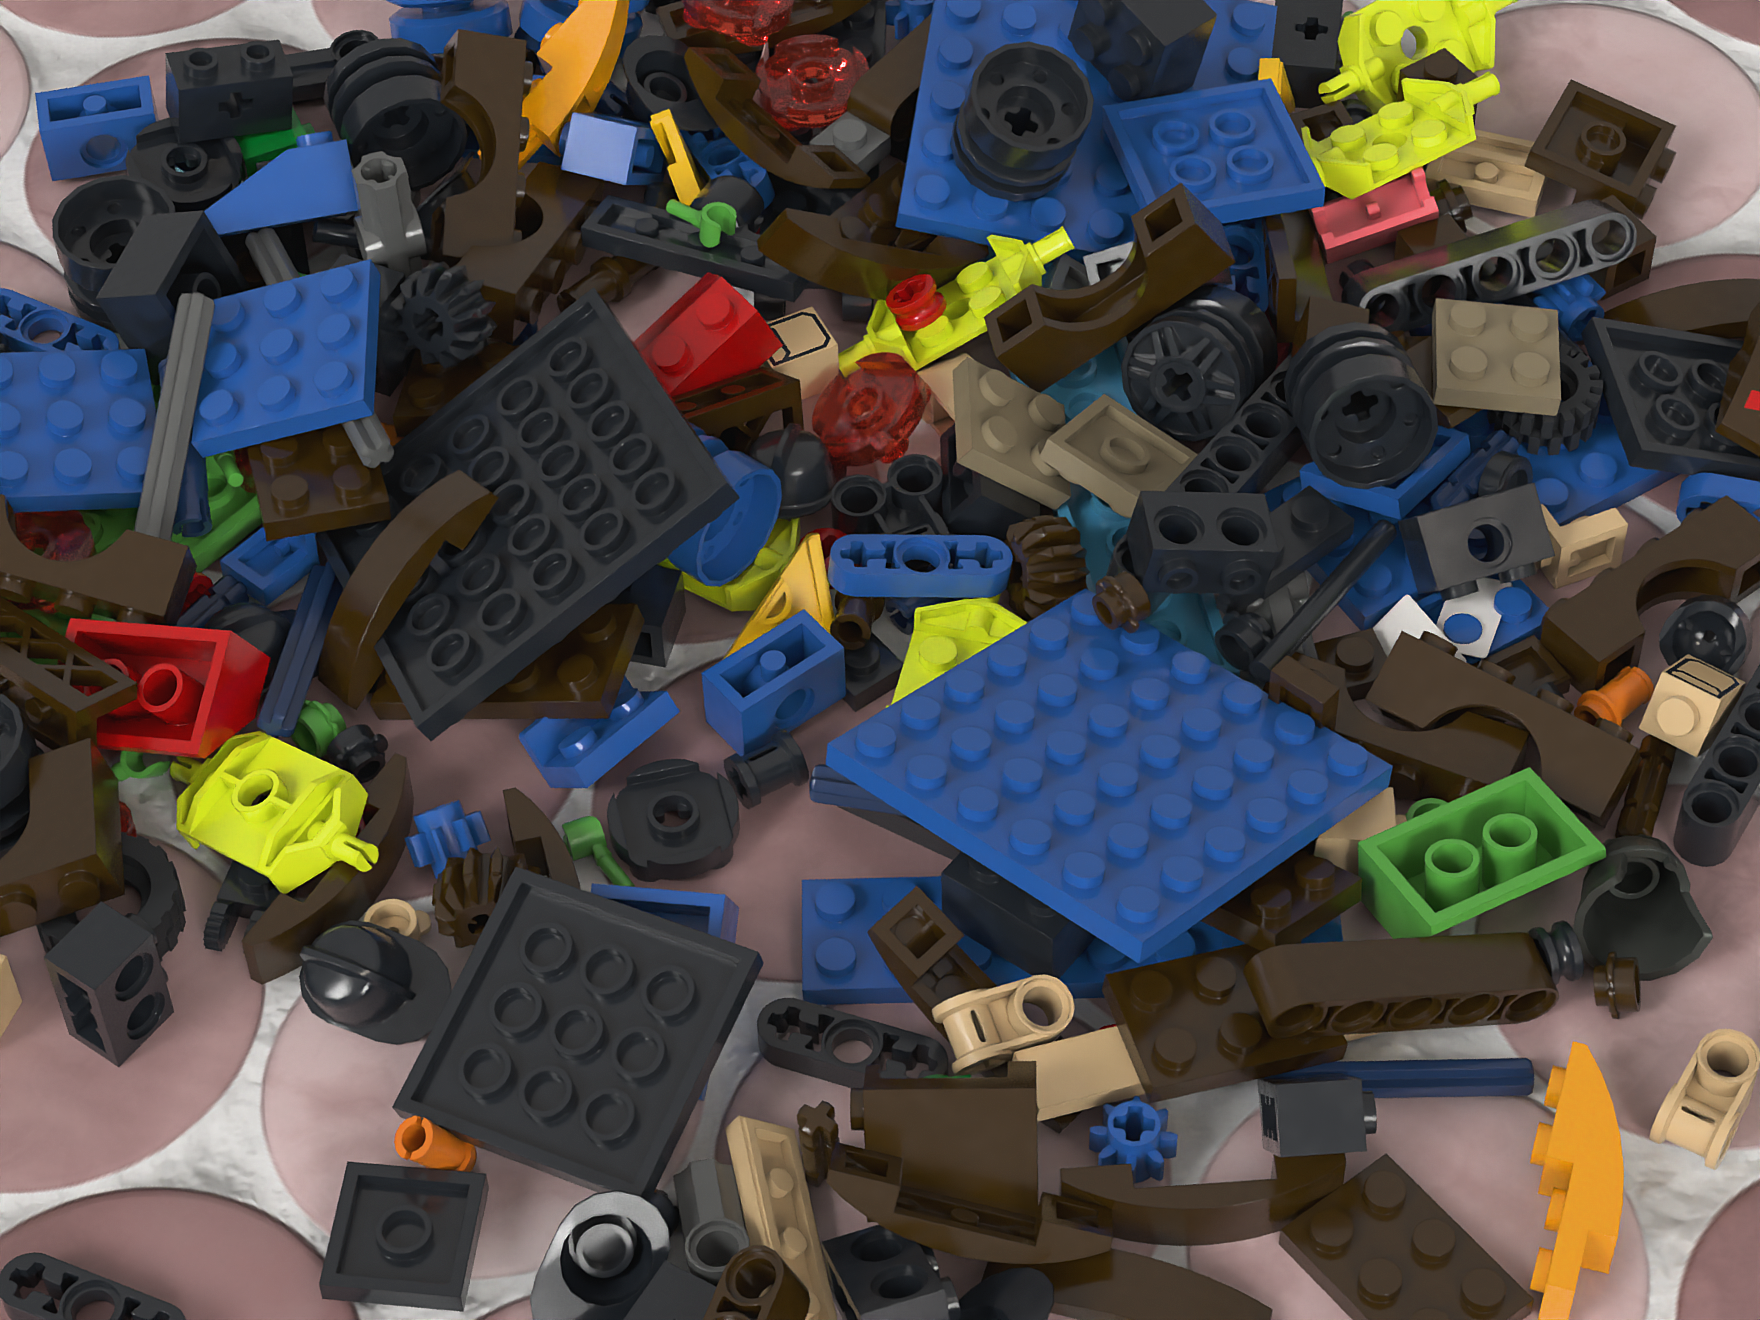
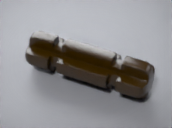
(1646, 788)
(816, 1136)

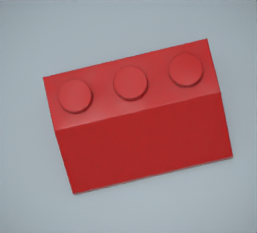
(707, 337)
(190, 685)

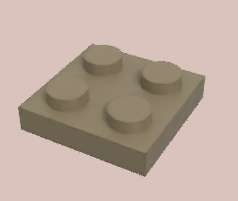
(1496, 357)
(1004, 430)
(1115, 454)

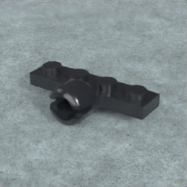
(674, 244)

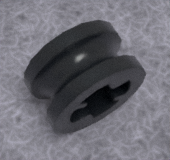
(1559, 951)

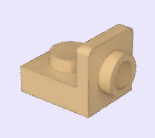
(1583, 546)

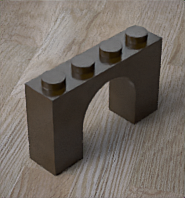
(71, 841)

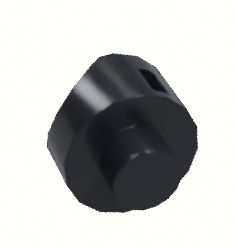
(1708, 630)

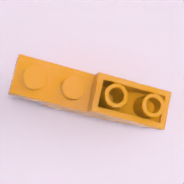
(577, 69)
(1582, 1178)

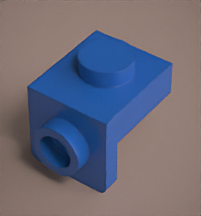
(272, 565)

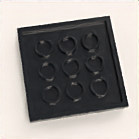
(579, 1035)

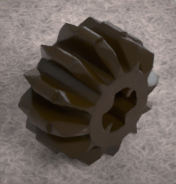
(1045, 564)
(470, 890)

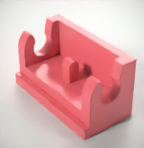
(1373, 219)

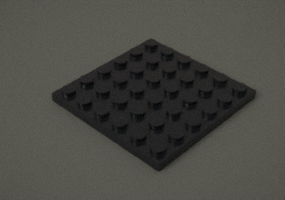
(591, 493)

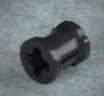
(766, 769)

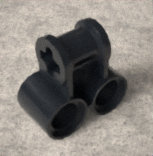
(902, 506)

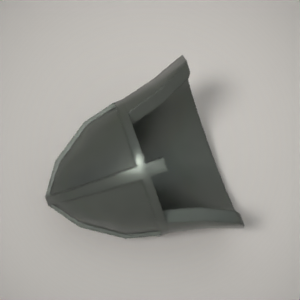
(1640, 908)

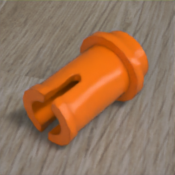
(1616, 698)
(433, 1146)

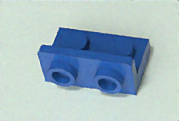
(583, 750)

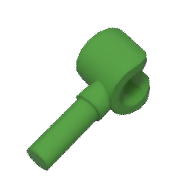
(710, 220)
(225, 464)
(132, 766)
(586, 838)

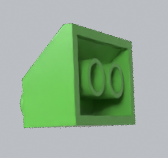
(1472, 856)

